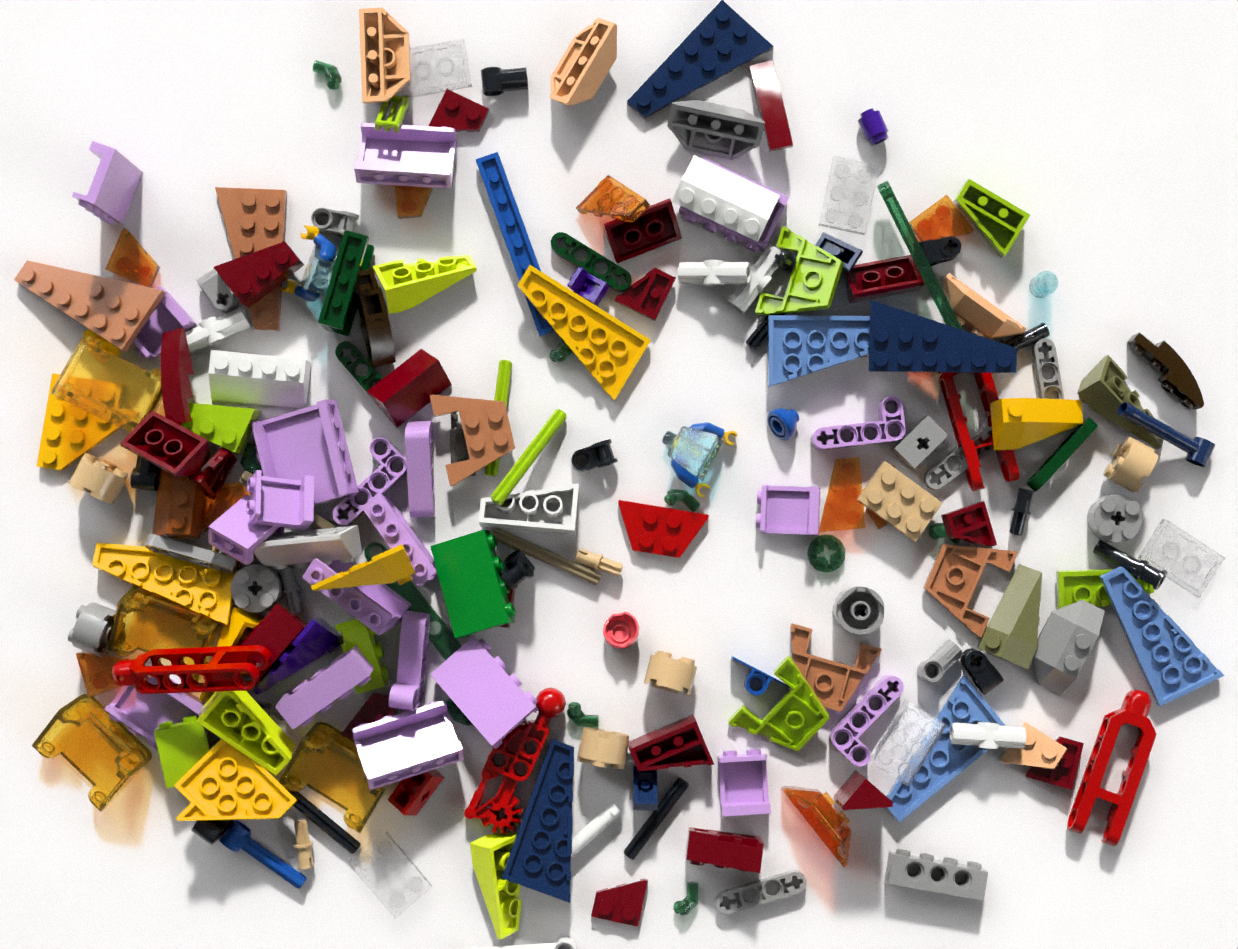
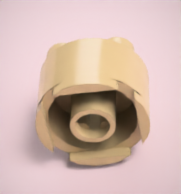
(1131, 464)
(98, 478)
(670, 673)
(603, 747)

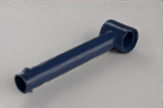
(1197, 450)

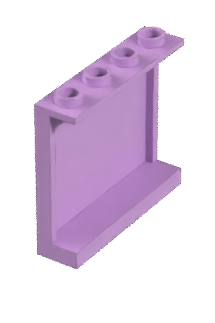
(310, 445)

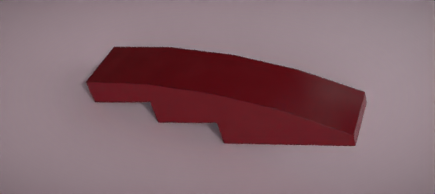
(770, 106)
(175, 373)

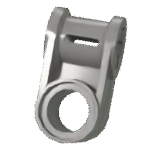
(338, 221)
(217, 290)

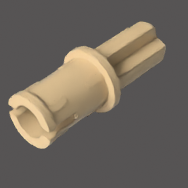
(598, 562)
(303, 845)

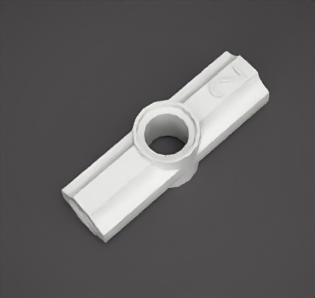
(714, 272)
(760, 277)
(217, 329)
(987, 735)

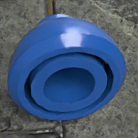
(783, 422)

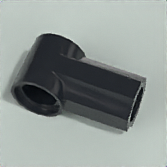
(497, 81)
(144, 475)

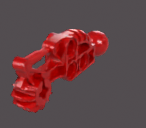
(550, 705)

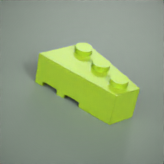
(991, 215)
(222, 424)
(358, 634)

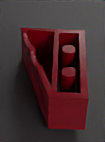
(259, 272)

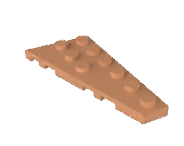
(255, 222)
(102, 304)

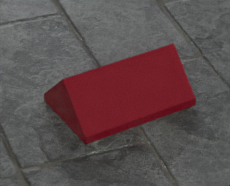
(649, 231)
(882, 279)
(409, 387)
(167, 445)
(275, 633)
(860, 794)

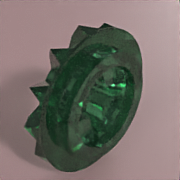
(816, 547)

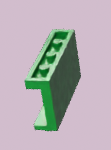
(473, 583)

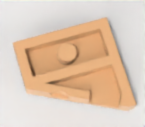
(1038, 751)

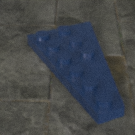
(707, 54)
(918, 344)
(544, 838)

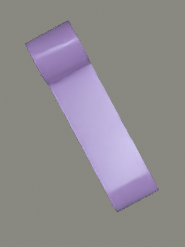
(857, 430)
(419, 464)
(368, 484)
(412, 660)
(869, 716)

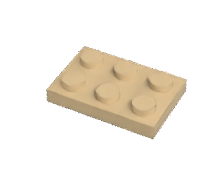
(899, 501)

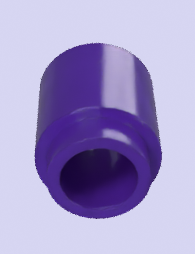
(873, 126)

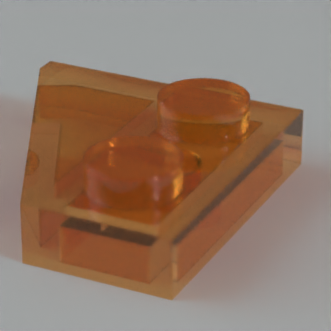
(411, 200)
(940, 221)
(132, 261)
(97, 672)

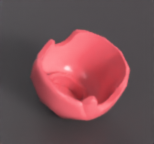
(621, 630)

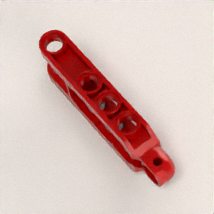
(988, 395)
(219, 674)
(1134, 712)

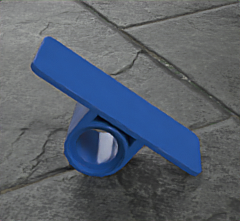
(754, 672)

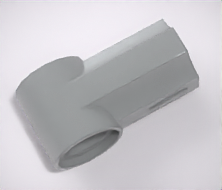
(941, 660)

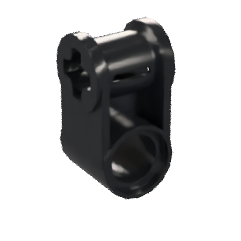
(935, 250)
(595, 456)
(516, 569)
(983, 672)

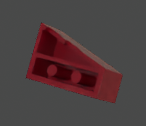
(671, 747)
(724, 849)

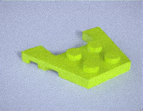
(811, 280)
(793, 718)

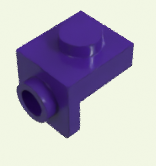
(588, 286)

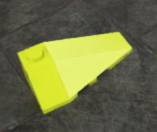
(413, 283)
(500, 895)

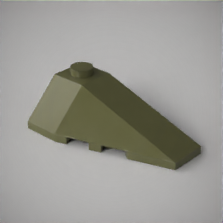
(1106, 390)
(1014, 625)

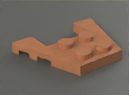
(484, 428)
(957, 575)
(829, 679)

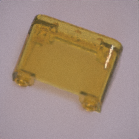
(108, 385)
(152, 623)
(94, 746)
(334, 770)

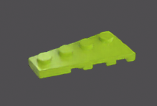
(1086, 586)

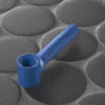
(238, 837)

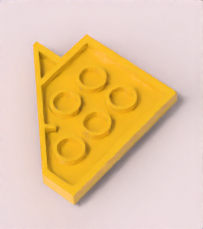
(69, 432)
(231, 787)

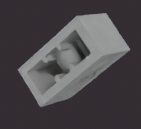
(907, 448)

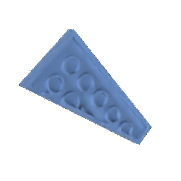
(813, 343)
(1160, 646)
(945, 759)

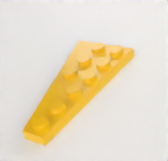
(595, 337)
(176, 580)

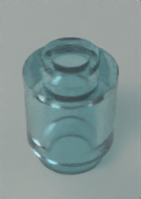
(1049, 281)

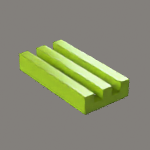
(400, 115)

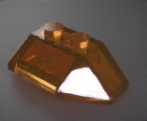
(823, 818)

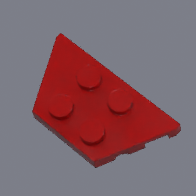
(660, 528)

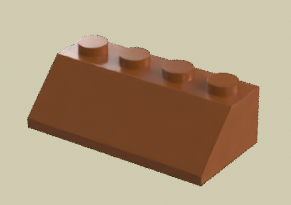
(178, 506)

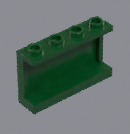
(339, 303)

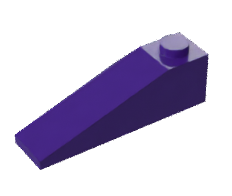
(310, 645)

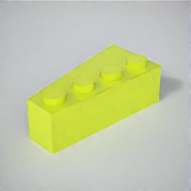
(247, 728)

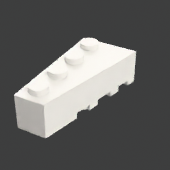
(540, 511)

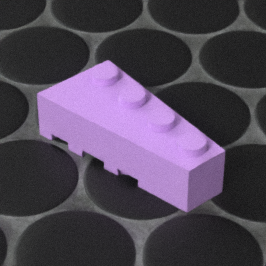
(326, 685)

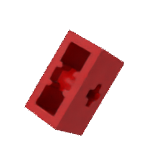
(415, 791)

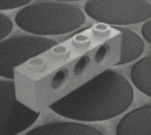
(972, 887)

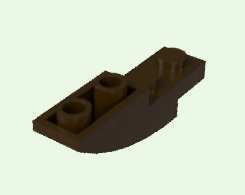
(374, 319)
(1176, 375)

